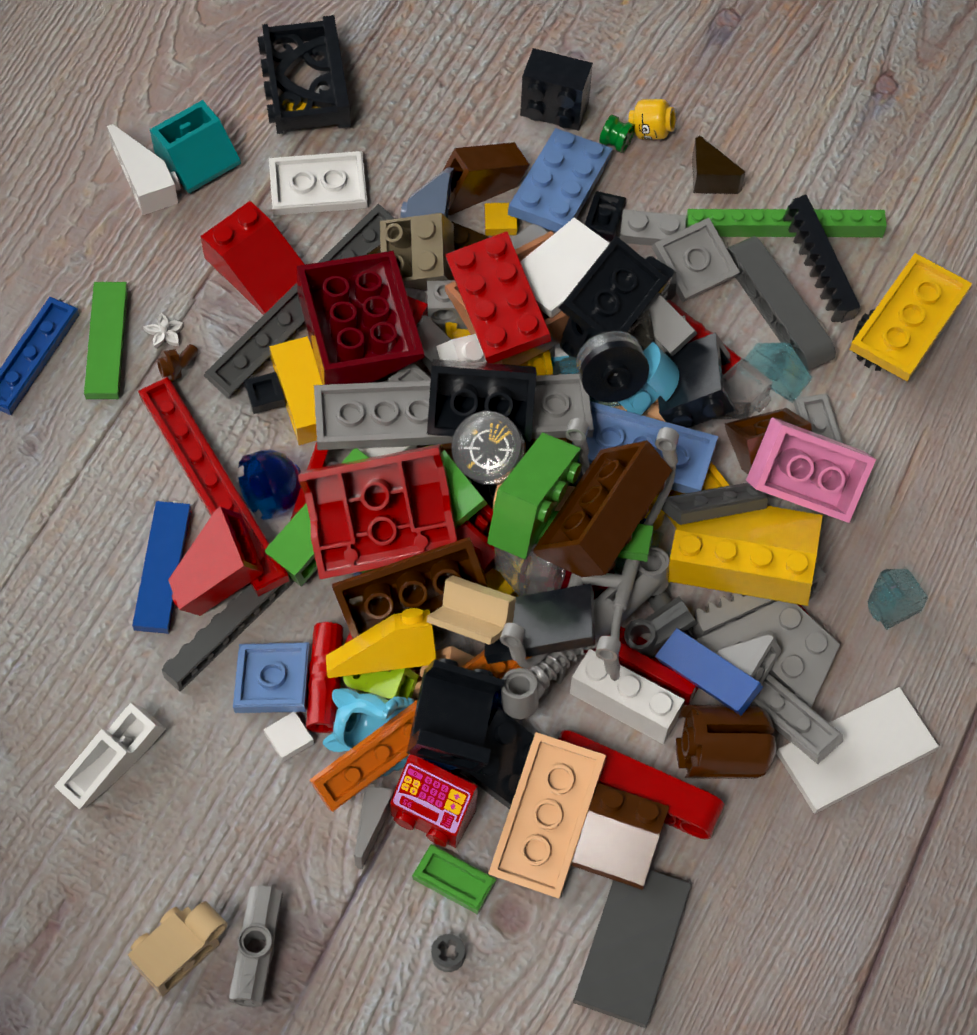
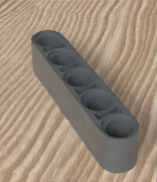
(780, 303)

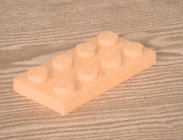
(547, 815)

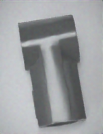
(660, 626)

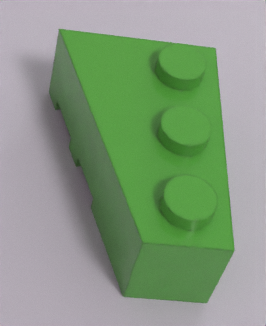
(532, 494)

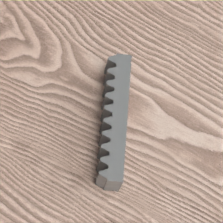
(739, 607)

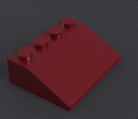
(358, 318)

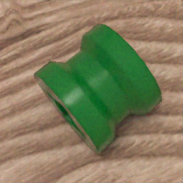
(617, 133)

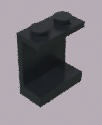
(700, 384)
(453, 715)

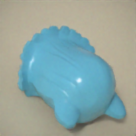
(359, 717)

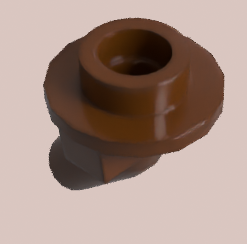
(172, 363)

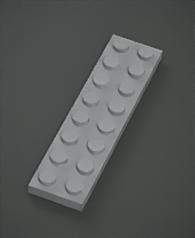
(398, 412)

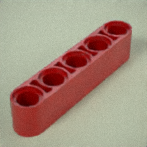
(689, 806)

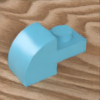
(660, 382)

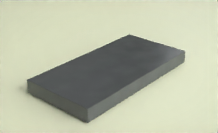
(632, 948)

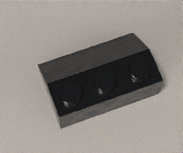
(475, 387)

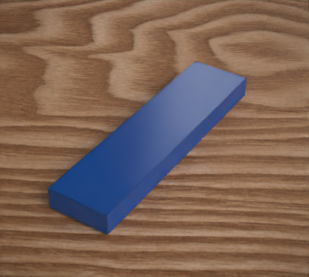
(34, 351)
(162, 557)

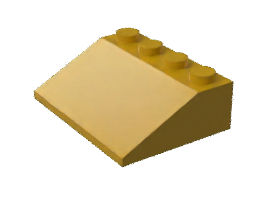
(749, 554)

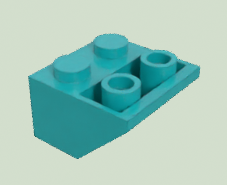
(194, 146)

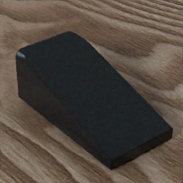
(605, 214)

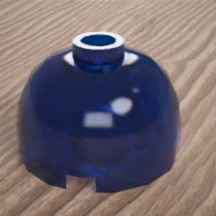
(269, 482)

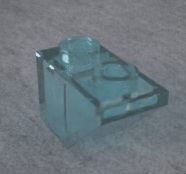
(896, 597)

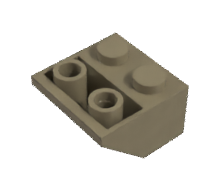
(419, 247)

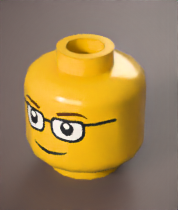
(652, 119)

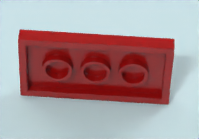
(498, 298)

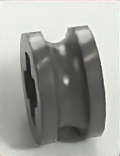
(449, 965)

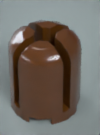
(724, 744)

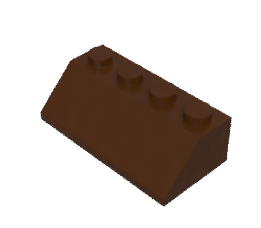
(604, 509)
(406, 585)

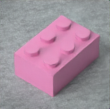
(810, 470)

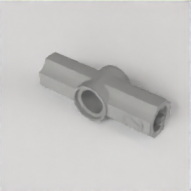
(253, 968)

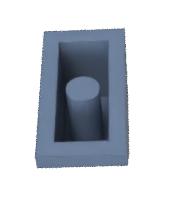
(431, 197)

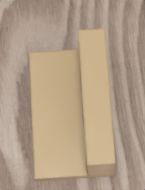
(473, 610)

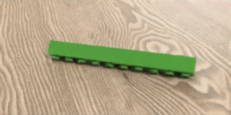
(771, 223)

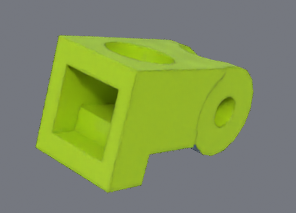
(384, 683)

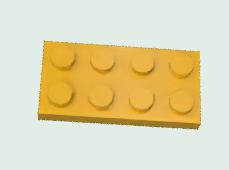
(910, 317)

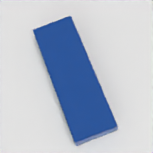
(709, 672)

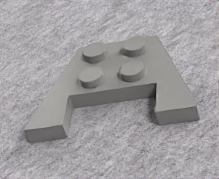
(804, 646)

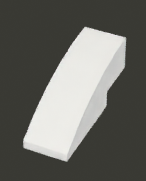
(109, 756)

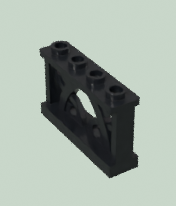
(323, 41)

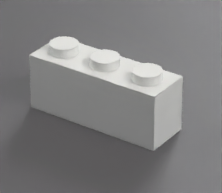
(628, 699)

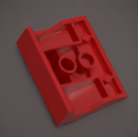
(378, 510)

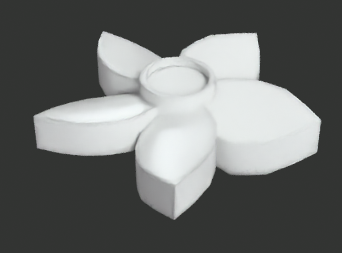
(164, 331)

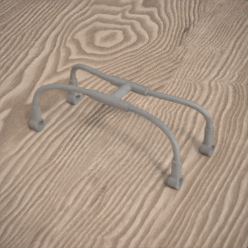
(608, 646)

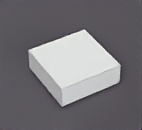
(288, 736)

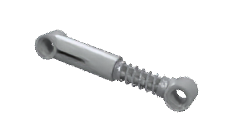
(649, 581)

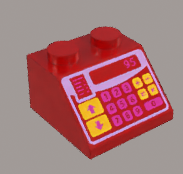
(433, 802)

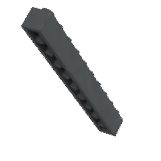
(218, 634)

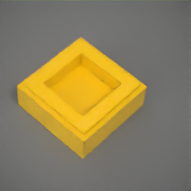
(497, 219)

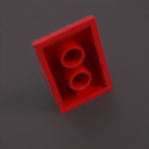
(252, 256)

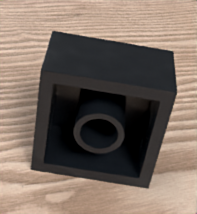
(555, 89)

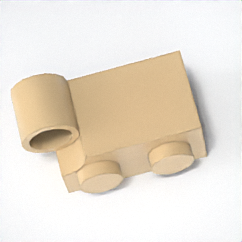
(177, 945)

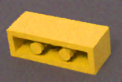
(297, 376)

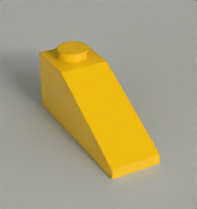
(392, 644)

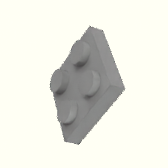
(697, 258)

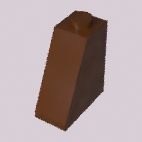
(484, 173)

